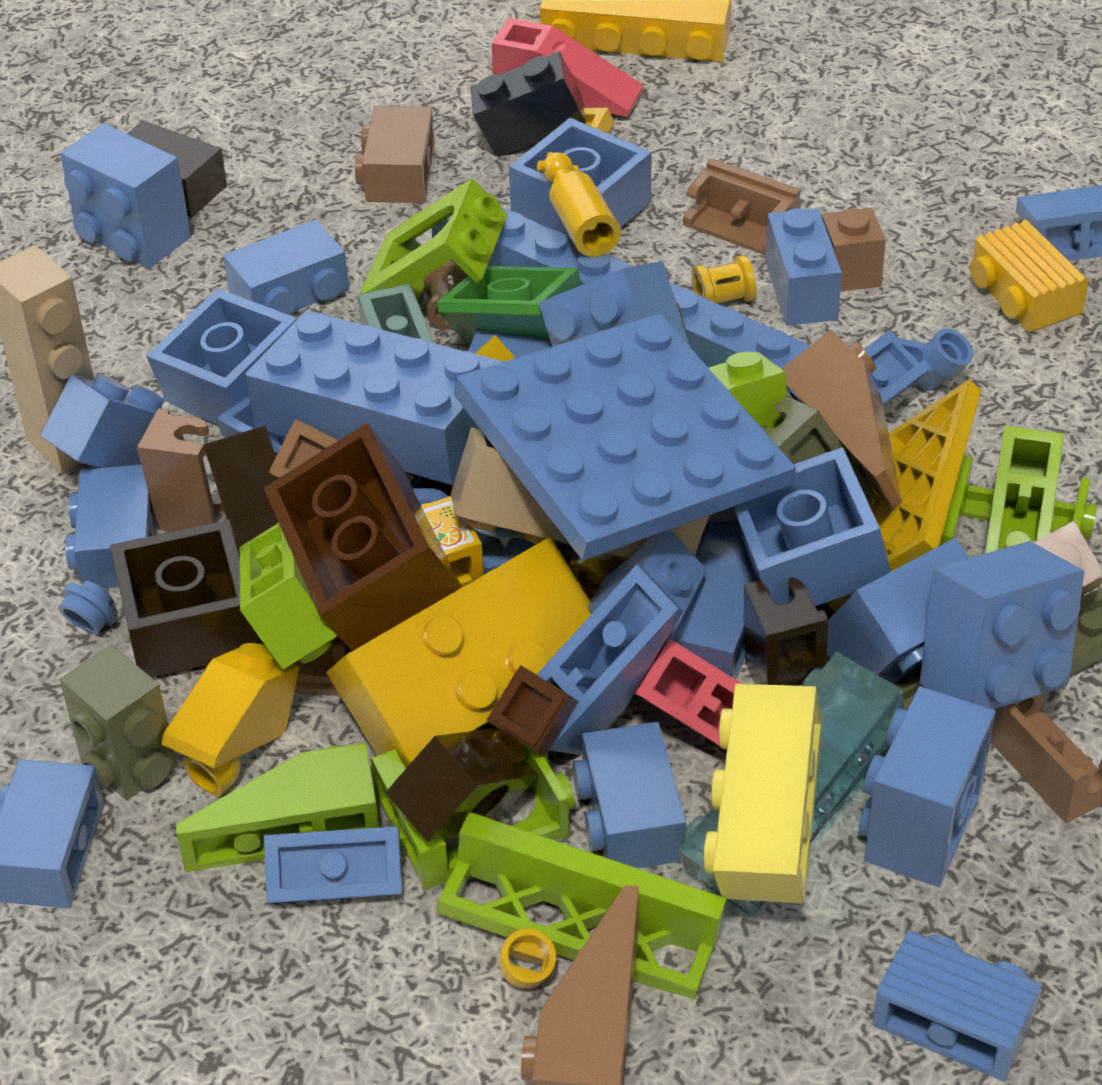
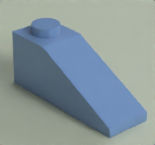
(610, 655)

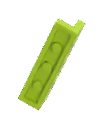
(580, 884)

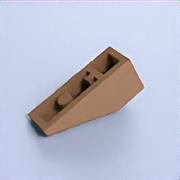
(840, 387)
(589, 1012)

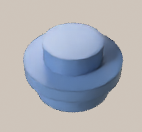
(87, 607)

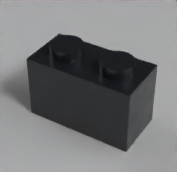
(526, 103)

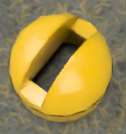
(213, 780)
(531, 947)

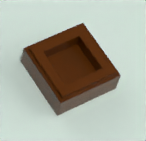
(532, 710)

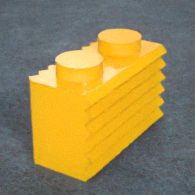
(1028, 276)

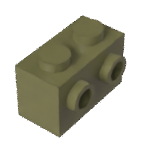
(118, 722)

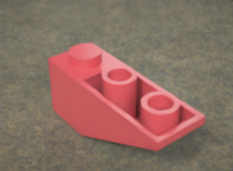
(597, 79)

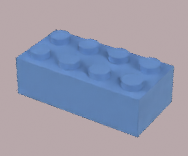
(355, 374)

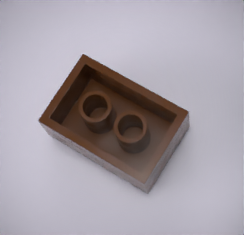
(361, 538)

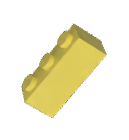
(766, 793)

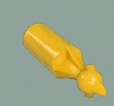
(580, 206)

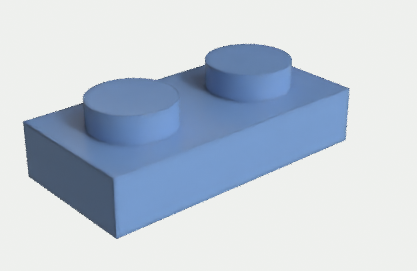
(333, 864)

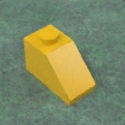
(233, 707)

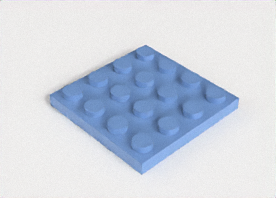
(622, 434)

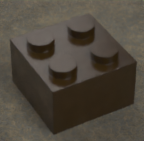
(182, 597)

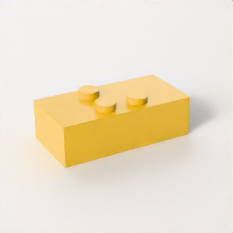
(458, 655)

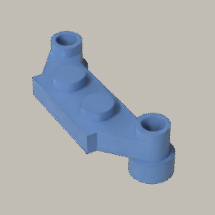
(910, 362)

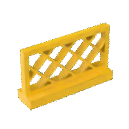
(927, 466)

